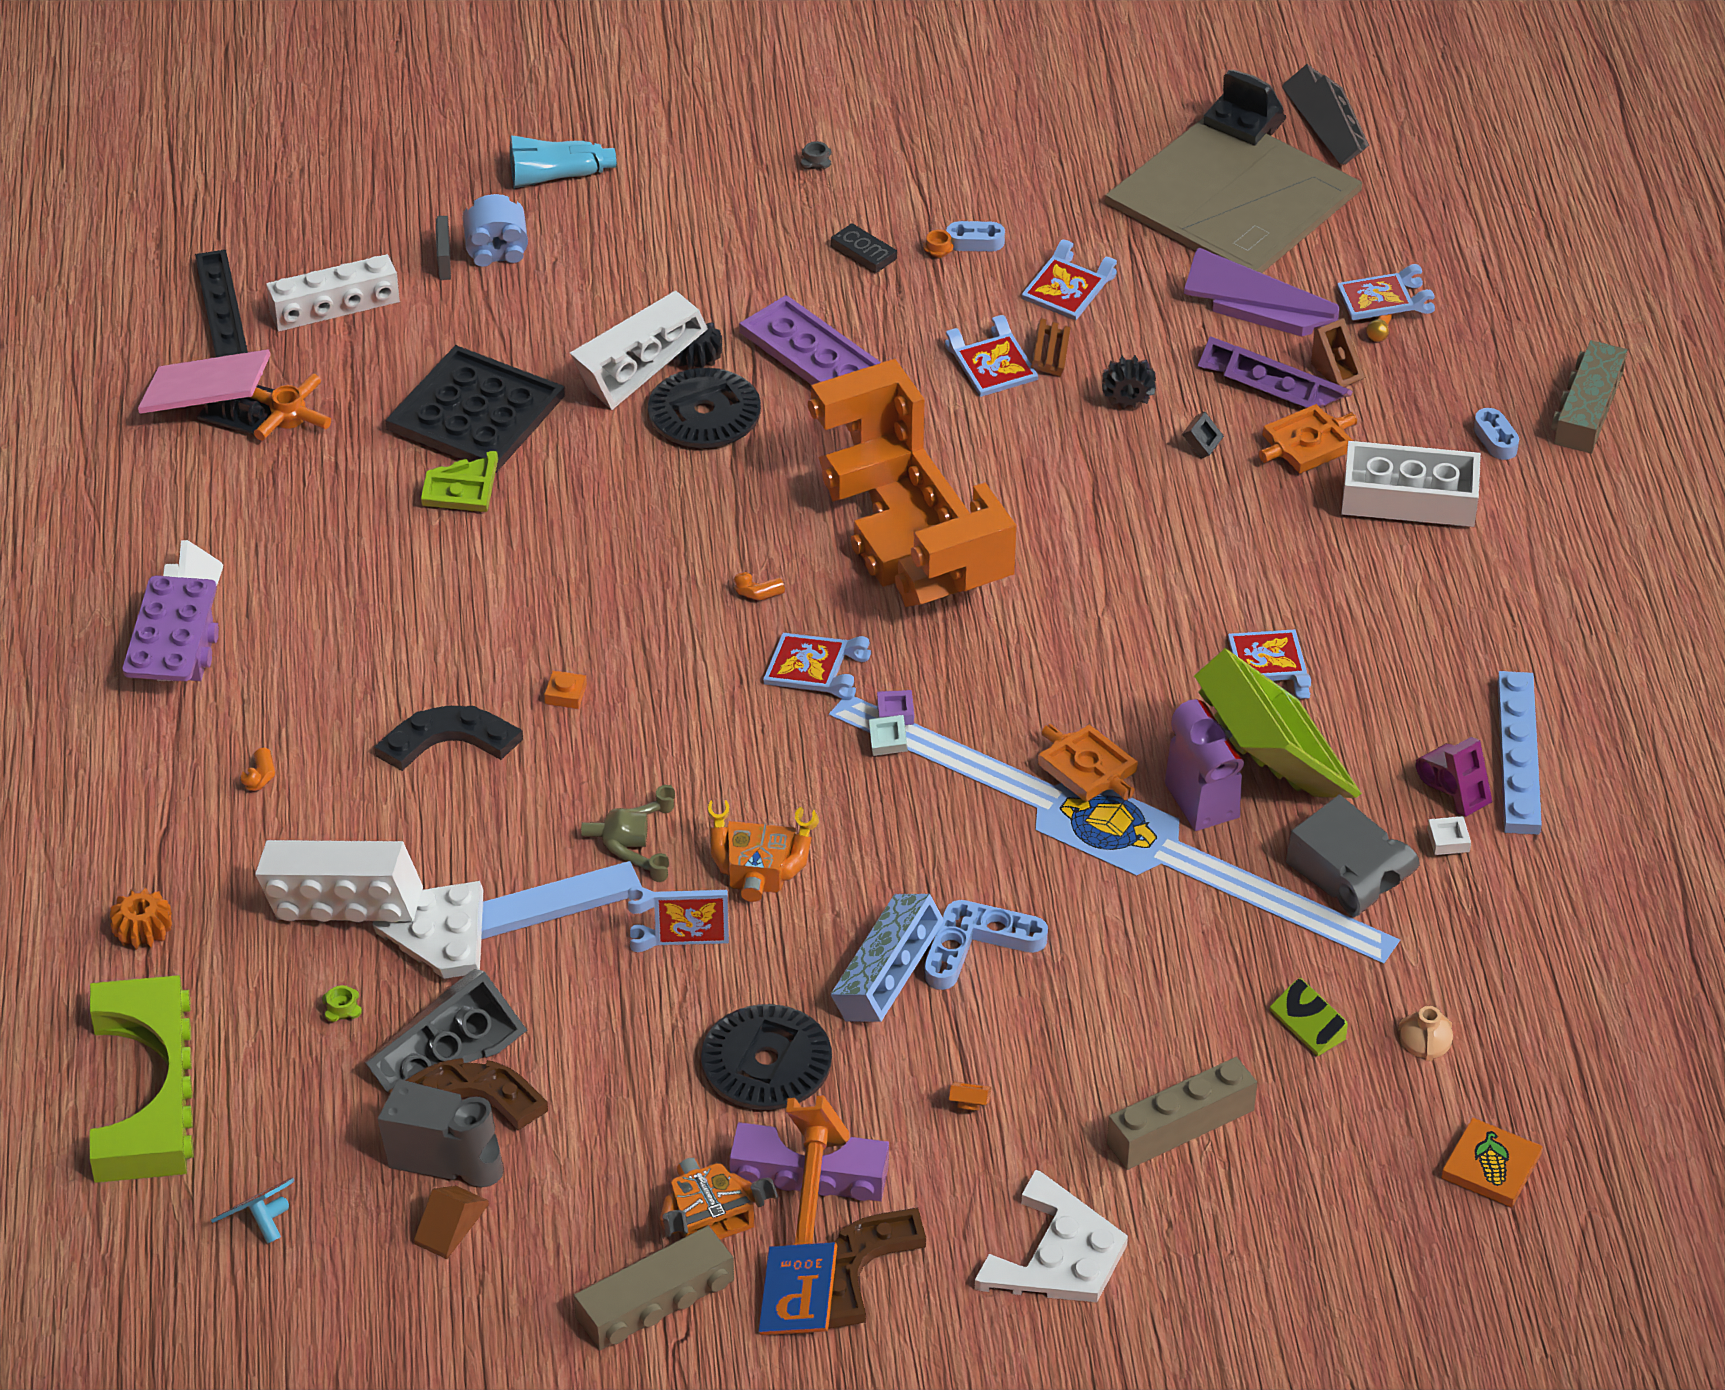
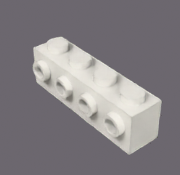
(334, 291)

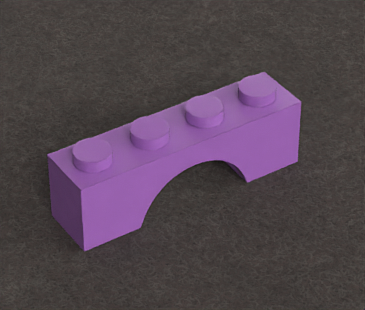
(852, 1171)

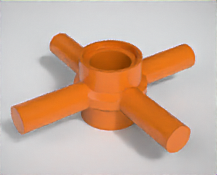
(289, 407)

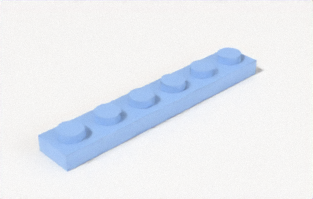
(1519, 753)

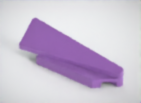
(1256, 297)

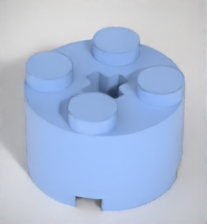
(495, 230)

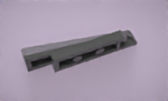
(1327, 112)

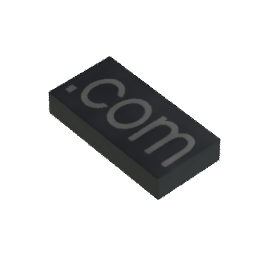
(864, 248)

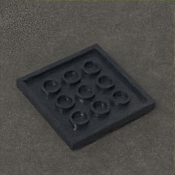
(475, 407)

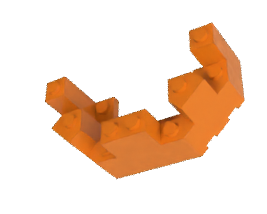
(919, 524)

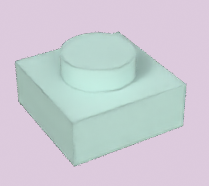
(888, 735)

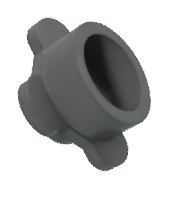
(816, 155)

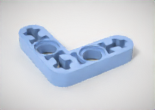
(975, 928)

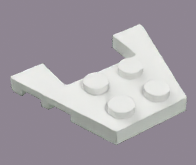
(1073, 1255)

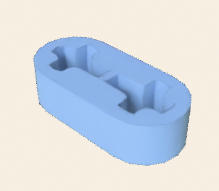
(976, 236)
(1490, 435)

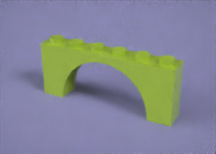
(154, 1138)

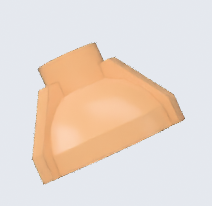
(1426, 1033)

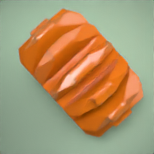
(140, 918)

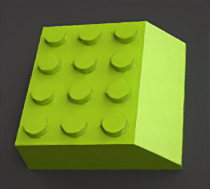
(1272, 727)

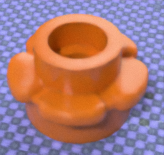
(938, 243)

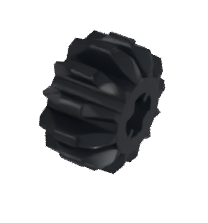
(702, 350)
(1128, 382)

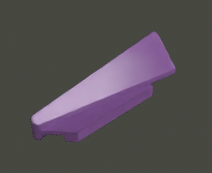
(1270, 375)

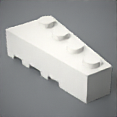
(638, 348)

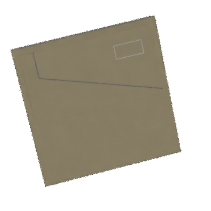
(1233, 195)

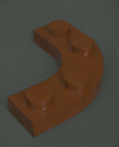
(492, 1081)
(858, 1246)

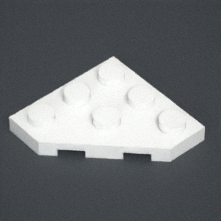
(444, 929)

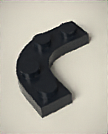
(447, 724)

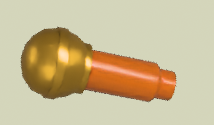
(1378, 329)

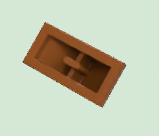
(1335, 354)
(448, 1219)

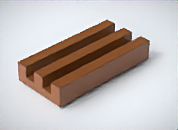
(1053, 333)

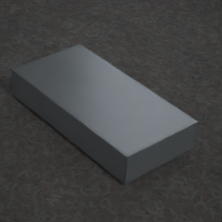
(443, 248)

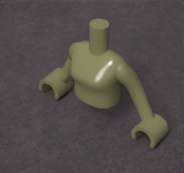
(629, 829)

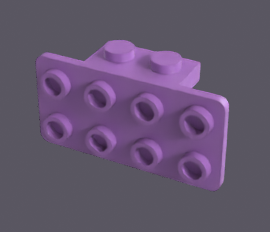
(173, 630)

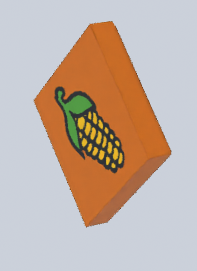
(1492, 1162)

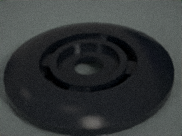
(699, 386)
(739, 1036)

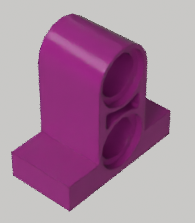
(1458, 772)

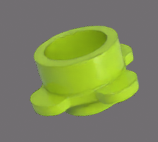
(341, 1003)

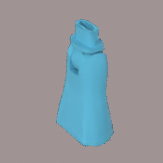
(541, 161)

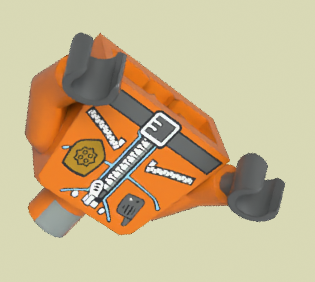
(712, 1199)

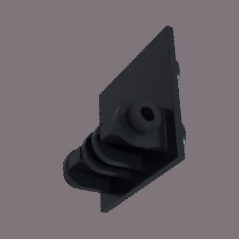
(239, 414)

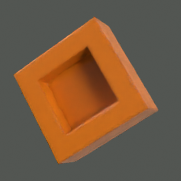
(565, 689)
(969, 1095)

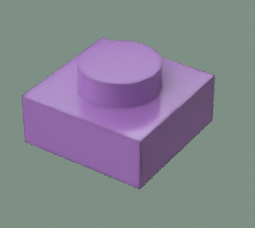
(896, 703)

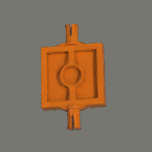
(1307, 438)
(1087, 762)

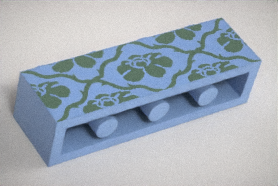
(887, 957)

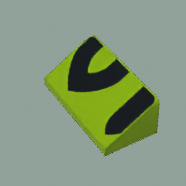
(1310, 1017)

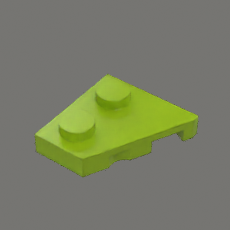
(461, 484)

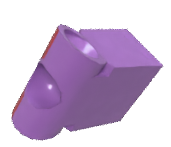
(1203, 767)

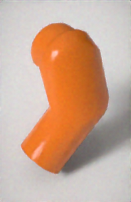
(757, 591)
(262, 774)

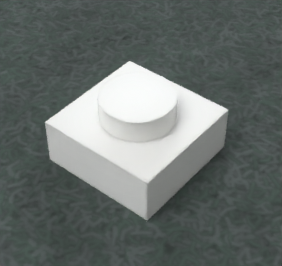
(1449, 835)

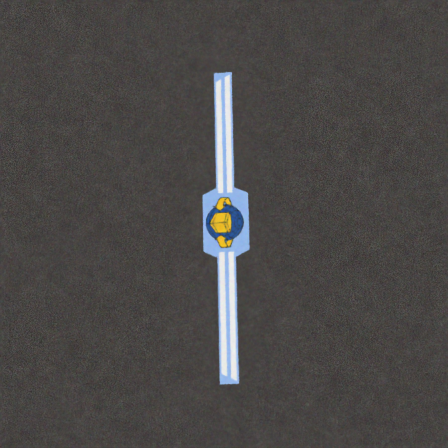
(1128, 834)

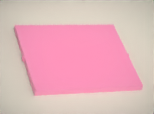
(204, 381)

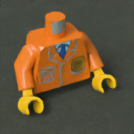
(759, 854)

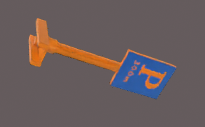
(802, 1274)

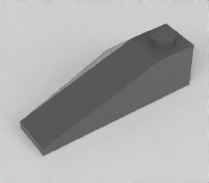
(463, 1022)

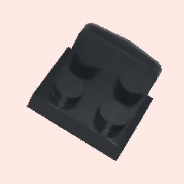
(1245, 108)

